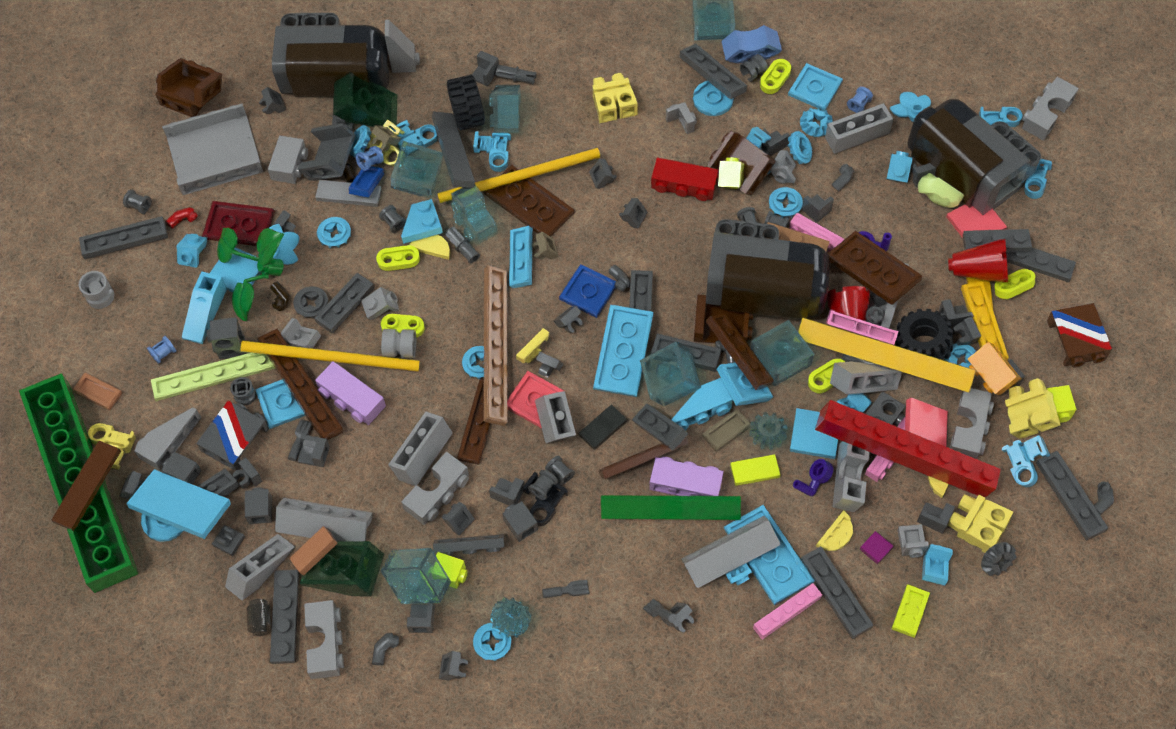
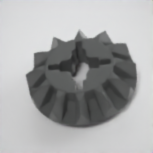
(312, 293)
(992, 561)

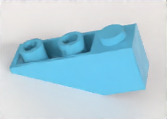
(203, 306)
(705, 402)

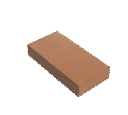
(97, 391)
(313, 550)

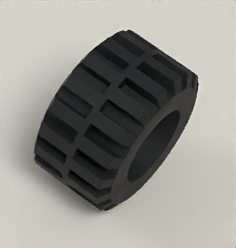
(466, 102)
(926, 324)

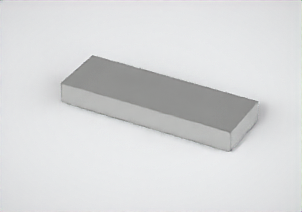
(339, 193)

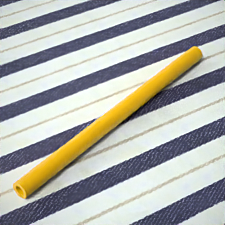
(527, 172)
(327, 355)

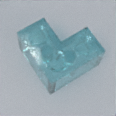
(506, 108)
(472, 214)

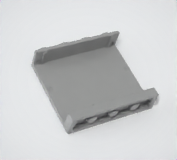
(212, 149)

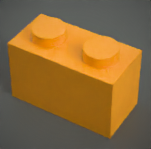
(994, 369)

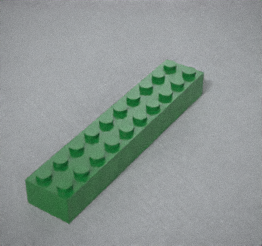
(64, 450)

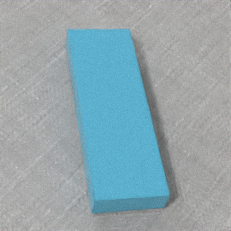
(520, 257)

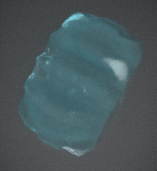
(760, 433)
(510, 617)

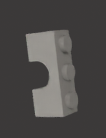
(1056, 95)
(974, 406)
(849, 489)
(425, 504)
(324, 660)

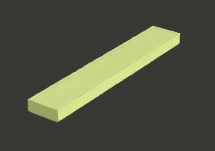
(210, 375)

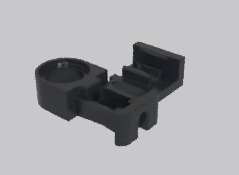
(549, 504)

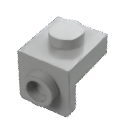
(681, 112)
(783, 168)
(379, 302)
(299, 336)
(912, 541)

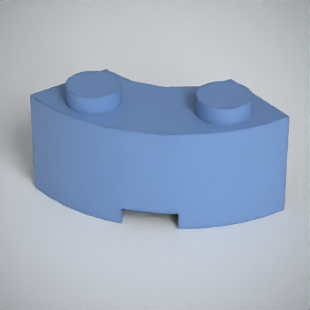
(743, 45)

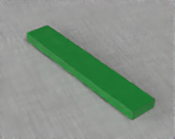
(671, 507)

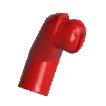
(179, 215)

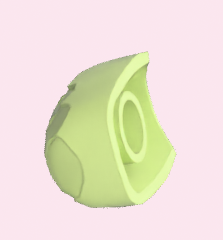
(939, 191)

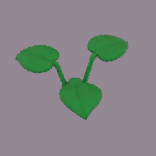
(266, 246)

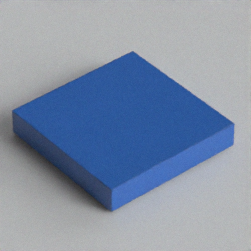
(588, 291)

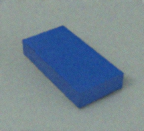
(366, 181)

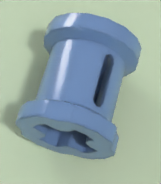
(860, 99)
(369, 158)
(161, 349)

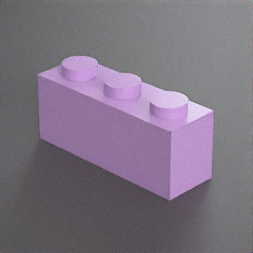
(350, 393)
(685, 478)

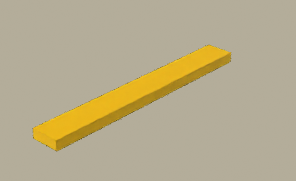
(887, 355)

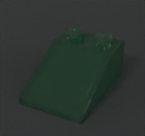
(363, 102)
(347, 569)

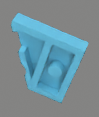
(421, 222)

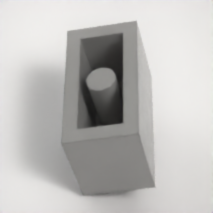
(286, 159)
(555, 417)

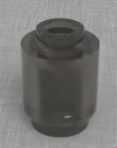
(258, 617)

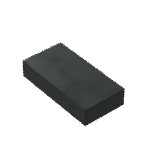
(602, 427)

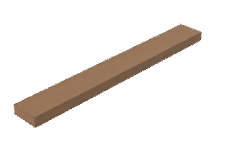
(495, 345)

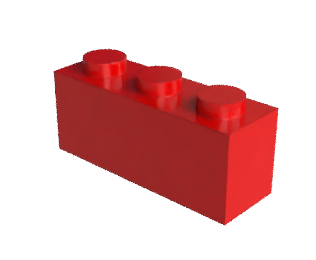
(684, 179)

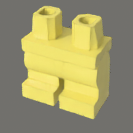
(612, 94)
(1031, 409)
(983, 522)

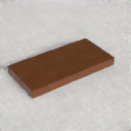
(531, 204)
(874, 267)

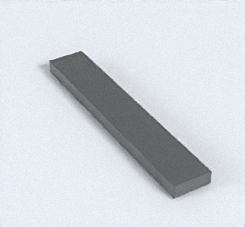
(453, 150)

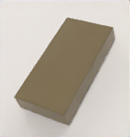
(726, 430)

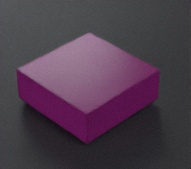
(876, 547)

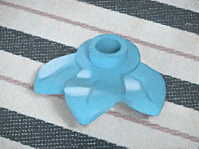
(910, 105)
(288, 243)

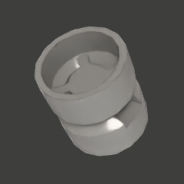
(96, 289)
(398, 343)

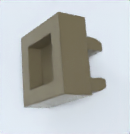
(386, 136)
(546, 246)

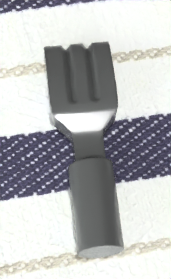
(303, 427)
(574, 588)
(655, 608)

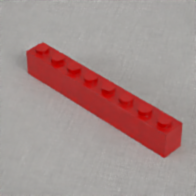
(907, 449)

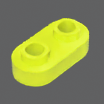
(773, 76)
(398, 256)
(1017, 283)
(403, 322)
(823, 374)

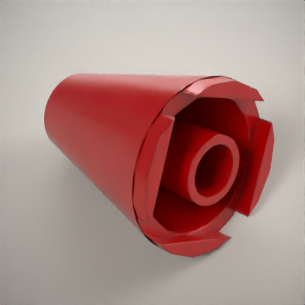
(981, 262)
(850, 301)

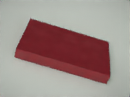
(243, 219)

